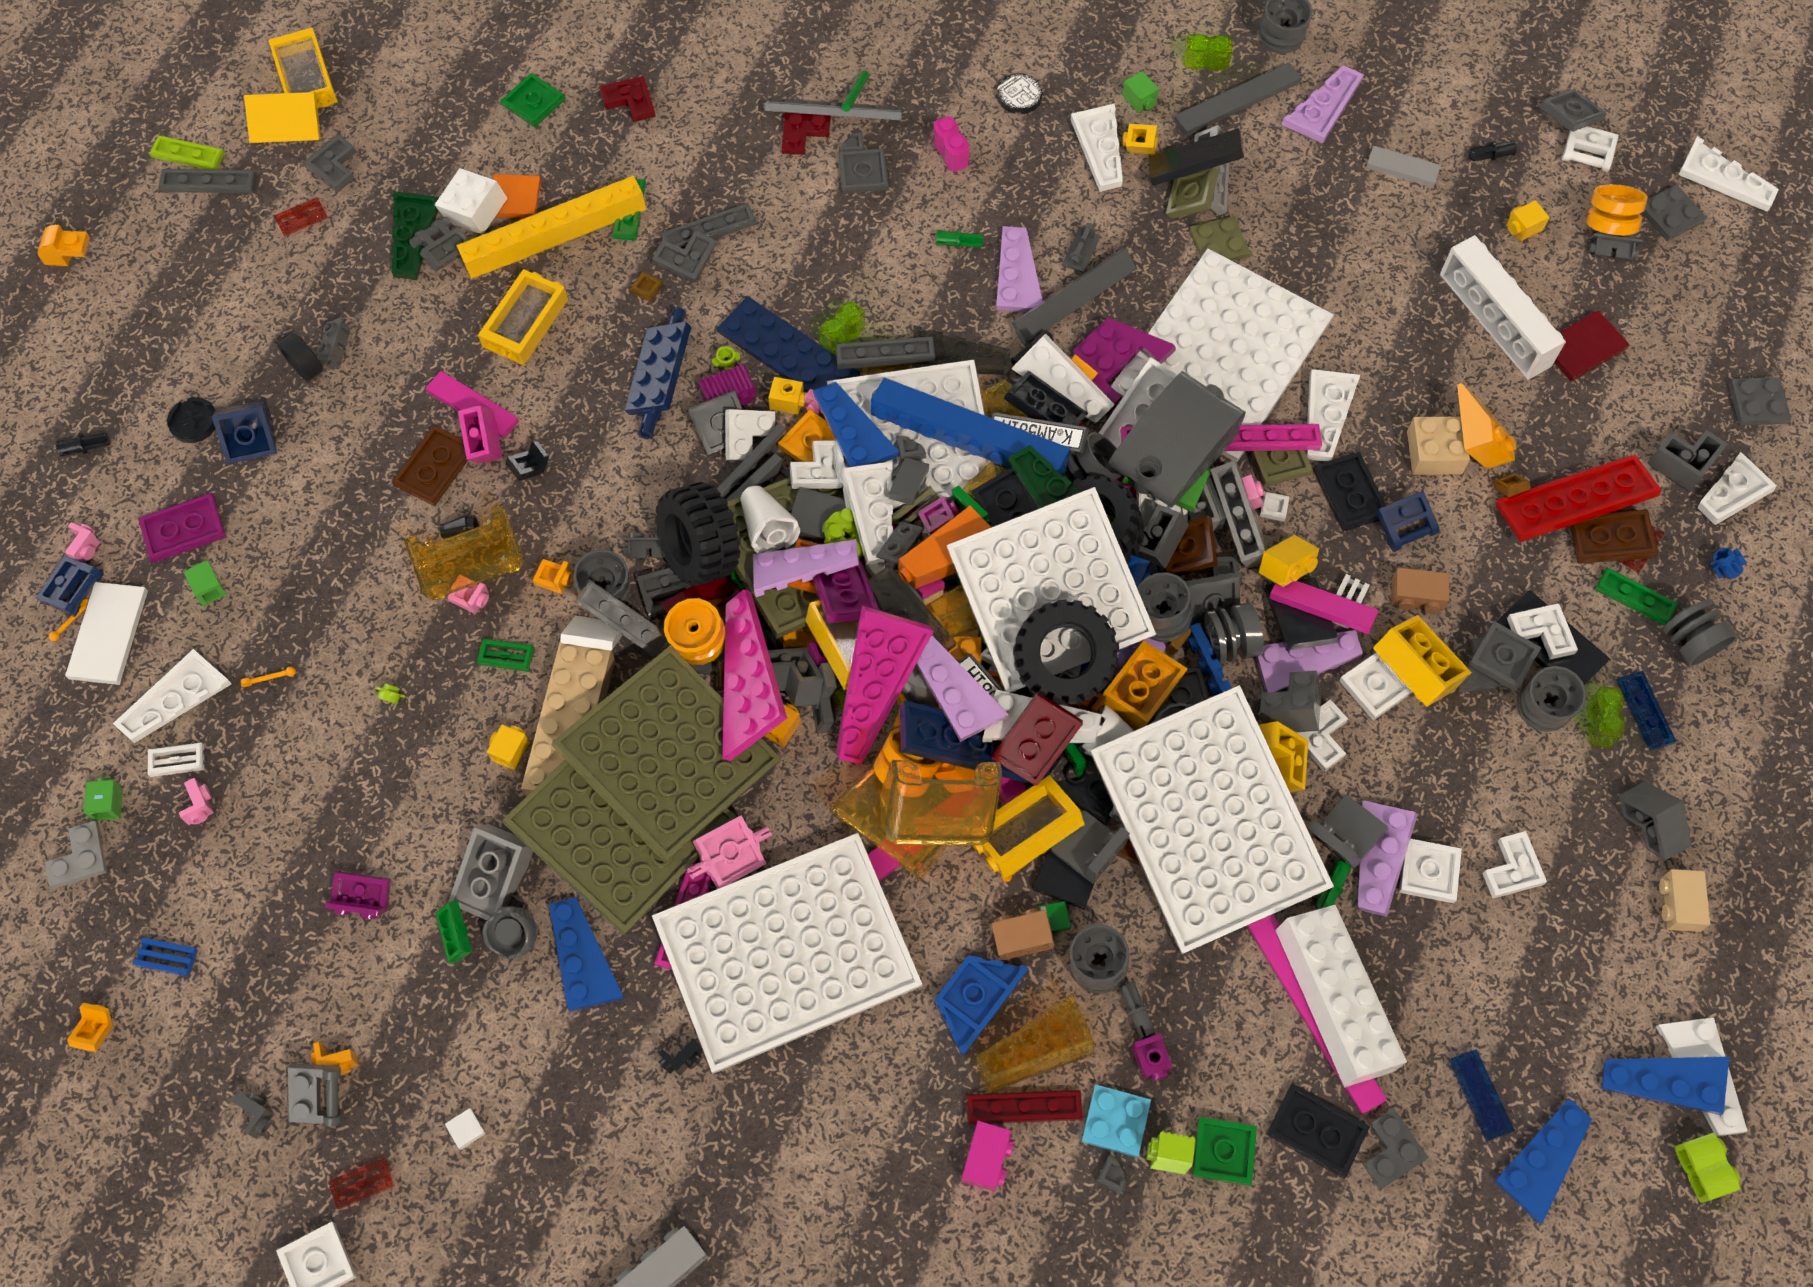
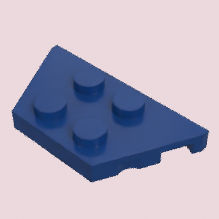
(976, 996)

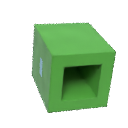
(1140, 92)
(205, 583)
(103, 799)

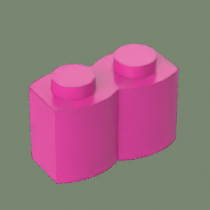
(951, 143)

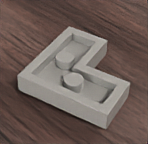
(84, 862)

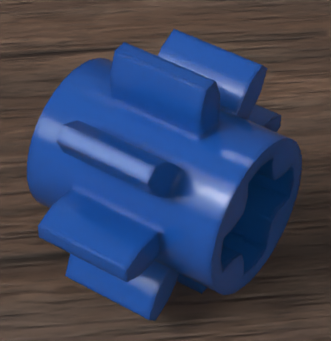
(1728, 563)

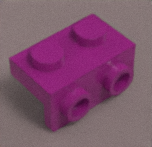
(359, 894)

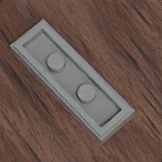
(1403, 166)

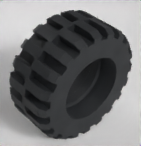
(1121, 505)
(697, 533)
(1087, 622)

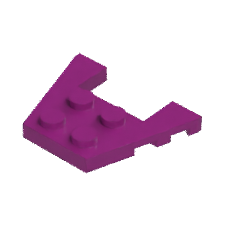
(1113, 347)

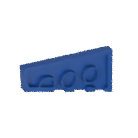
(853, 430)
(1199, 642)
(582, 963)
(1682, 1082)
(1542, 1164)

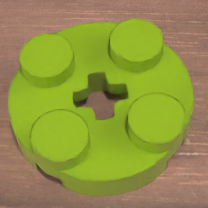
(837, 524)

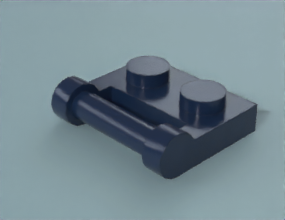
(1403, 513)
(64, 581)

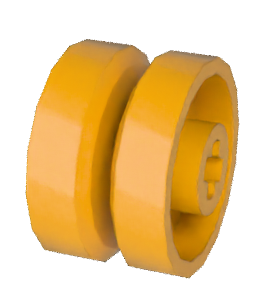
(1616, 209)
(695, 631)
(892, 751)

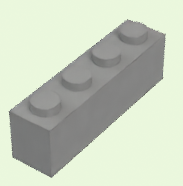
(1239, 514)
(666, 1264)

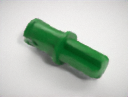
(958, 239)
(1338, 876)

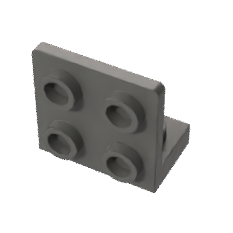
(1349, 831)
(1091, 847)

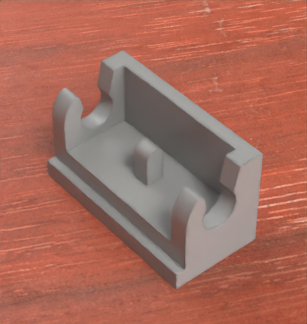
(1209, 505)

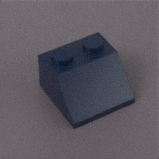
(245, 431)

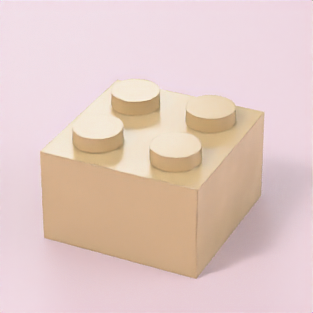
(1437, 446)

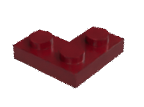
(630, 93)
(799, 126)

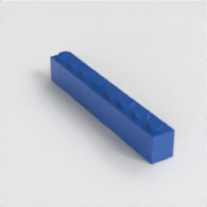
(959, 426)

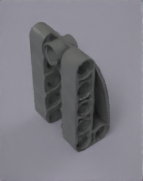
(1177, 439)

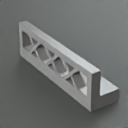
(1219, 200)

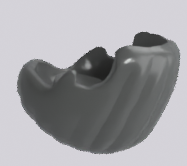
(510, 932)

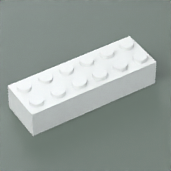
(1502, 307)
(1340, 996)

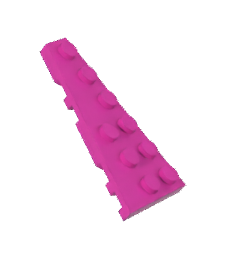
(880, 667)
(750, 685)

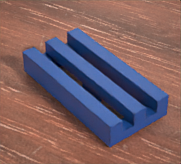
(143, 951)

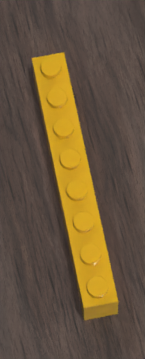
(552, 227)

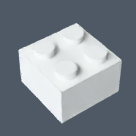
(471, 201)

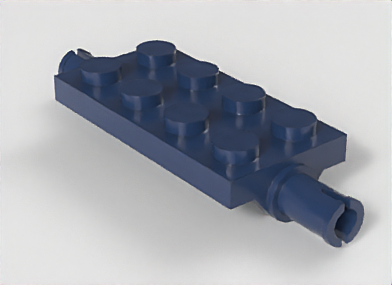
(658, 371)

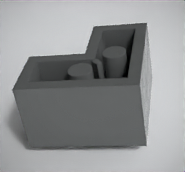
(1686, 462)
(1162, 536)
(797, 675)
(1296, 707)
(1660, 817)

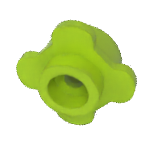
(725, 352)
(389, 693)

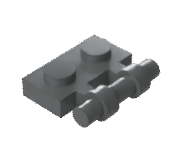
(443, 250)

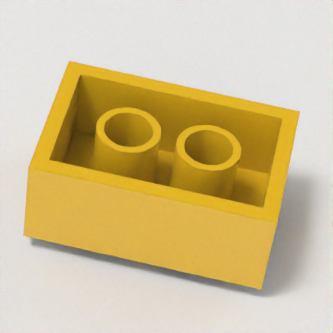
(1421, 660)

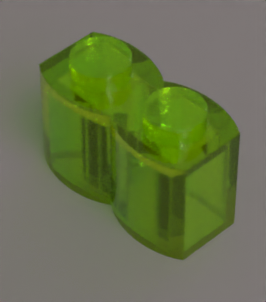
(1207, 52)
(843, 327)
(1606, 719)

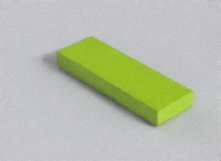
(187, 153)

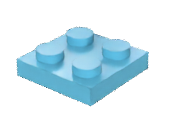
(1116, 1121)

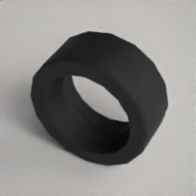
(300, 357)

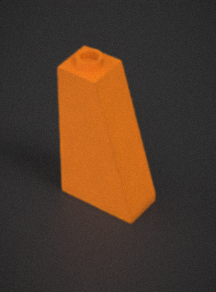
(930, 558)

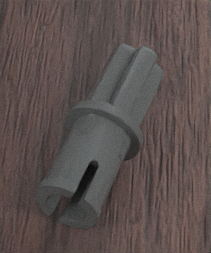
(1137, 1010)

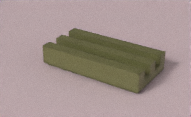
(904, 509)

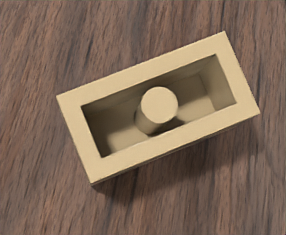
(1685, 900)

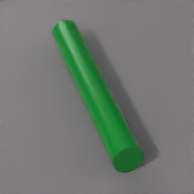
(855, 91)

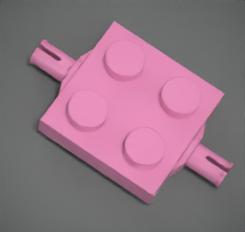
(729, 852)

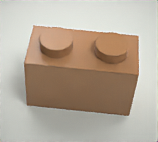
(1420, 590)
(1023, 934)

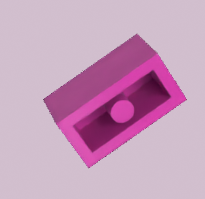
(480, 434)
(986, 1156)

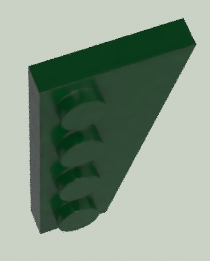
(410, 215)
(1040, 477)

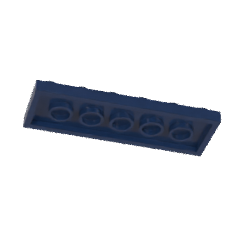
(781, 346)
(929, 735)

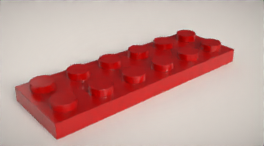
(1578, 498)

